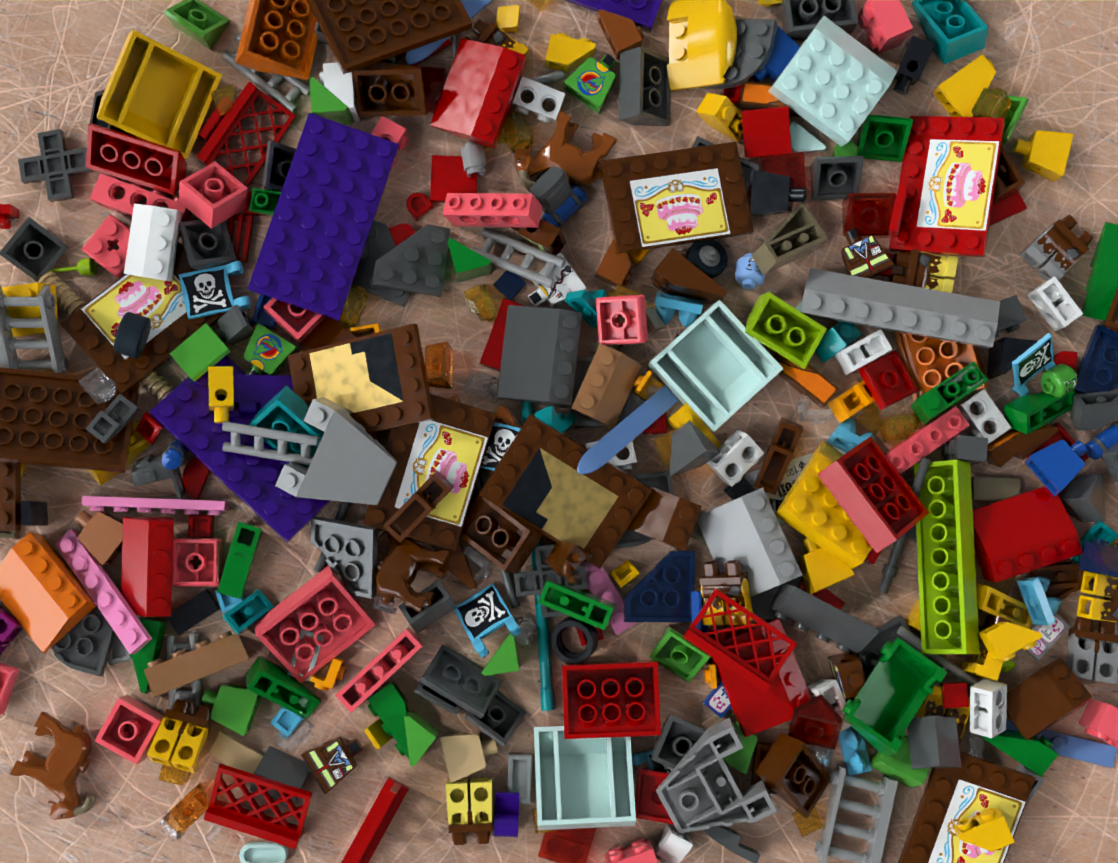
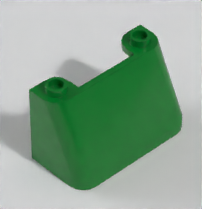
(892, 695)

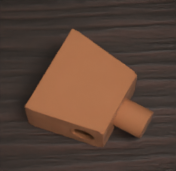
(101, 535)

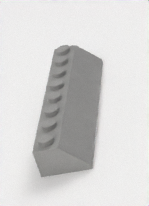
(901, 308)

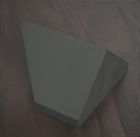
(690, 449)
(1084, 498)

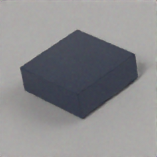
(509, 285)

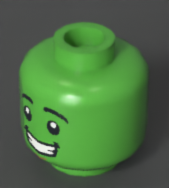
(1059, 380)

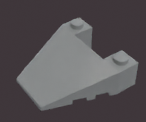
(346, 463)
(703, 789)

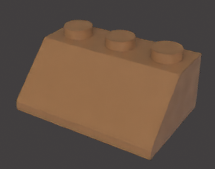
(606, 386)

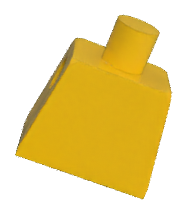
(1045, 153)
(221, 383)
(821, 568)

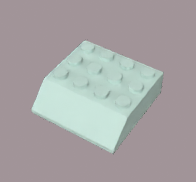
(833, 81)
(715, 366)
(583, 781)

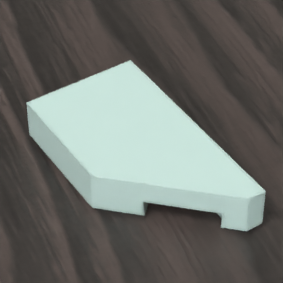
(803, 141)

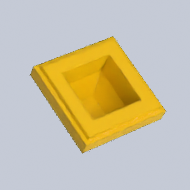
(625, 574)

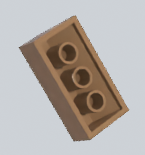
(195, 664)

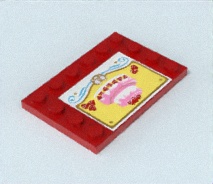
(950, 184)

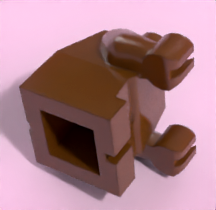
(566, 559)

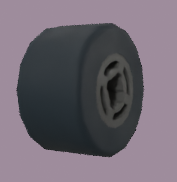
(132, 335)

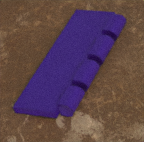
(257, 390)

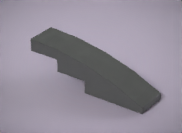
(730, 839)

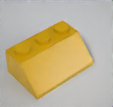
(27, 290)

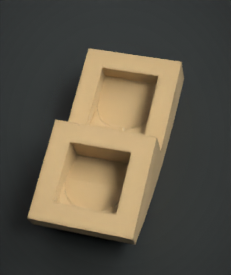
(234, 753)

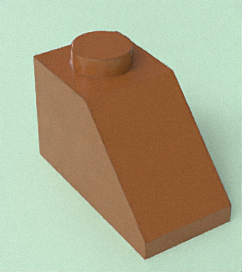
(619, 32)
(614, 267)

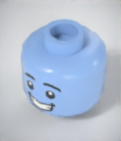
(748, 272)

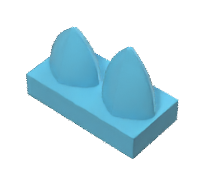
(687, 308)
(845, 436)
(1038, 605)
(854, 752)

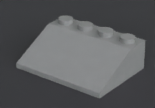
(750, 533)

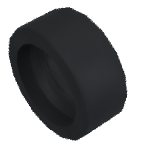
(566, 655)

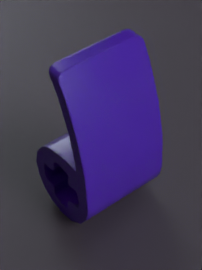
(506, 814)

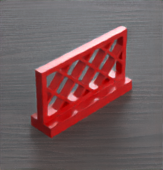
(232, 120)
(727, 657)
(255, 821)
(376, 822)

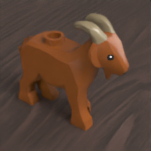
(558, 152)
(61, 767)

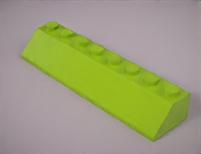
(947, 561)

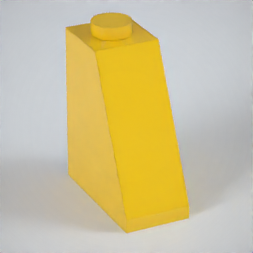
(963, 89)

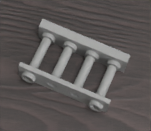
(9, 344)
(880, 814)

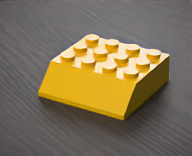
(158, 94)
(818, 516)

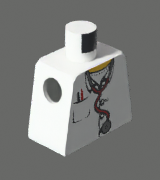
(565, 281)

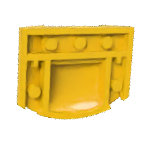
(700, 43)

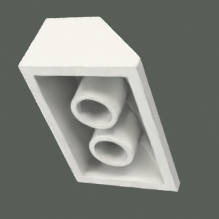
(153, 242)

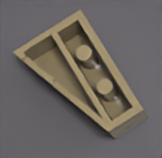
(791, 240)

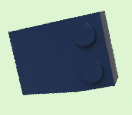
(1099, 558)

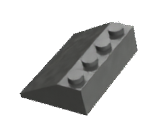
(539, 355)

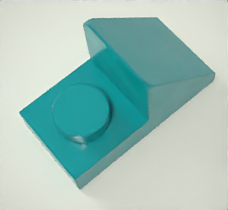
(585, 303)
(836, 340)
(557, 421)
(248, 612)

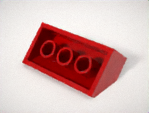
(134, 159)
(147, 564)

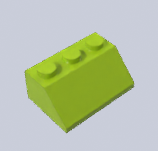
(784, 329)

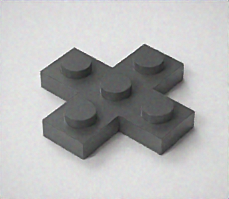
(54, 165)
(533, 581)

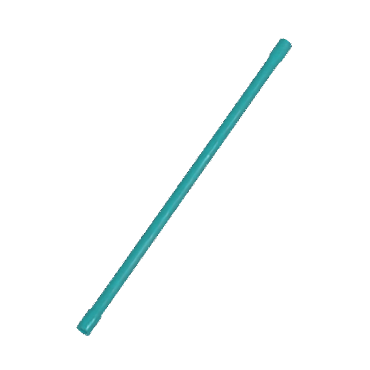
(547, 690)

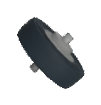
(708, 257)

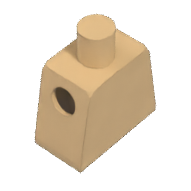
(466, 753)

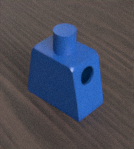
(782, 53)
(1057, 464)

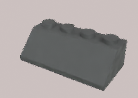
(822, 618)

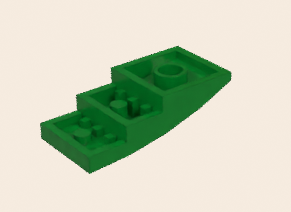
(1104, 275)

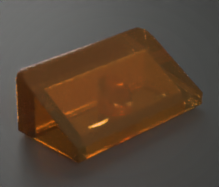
(439, 365)
(188, 809)

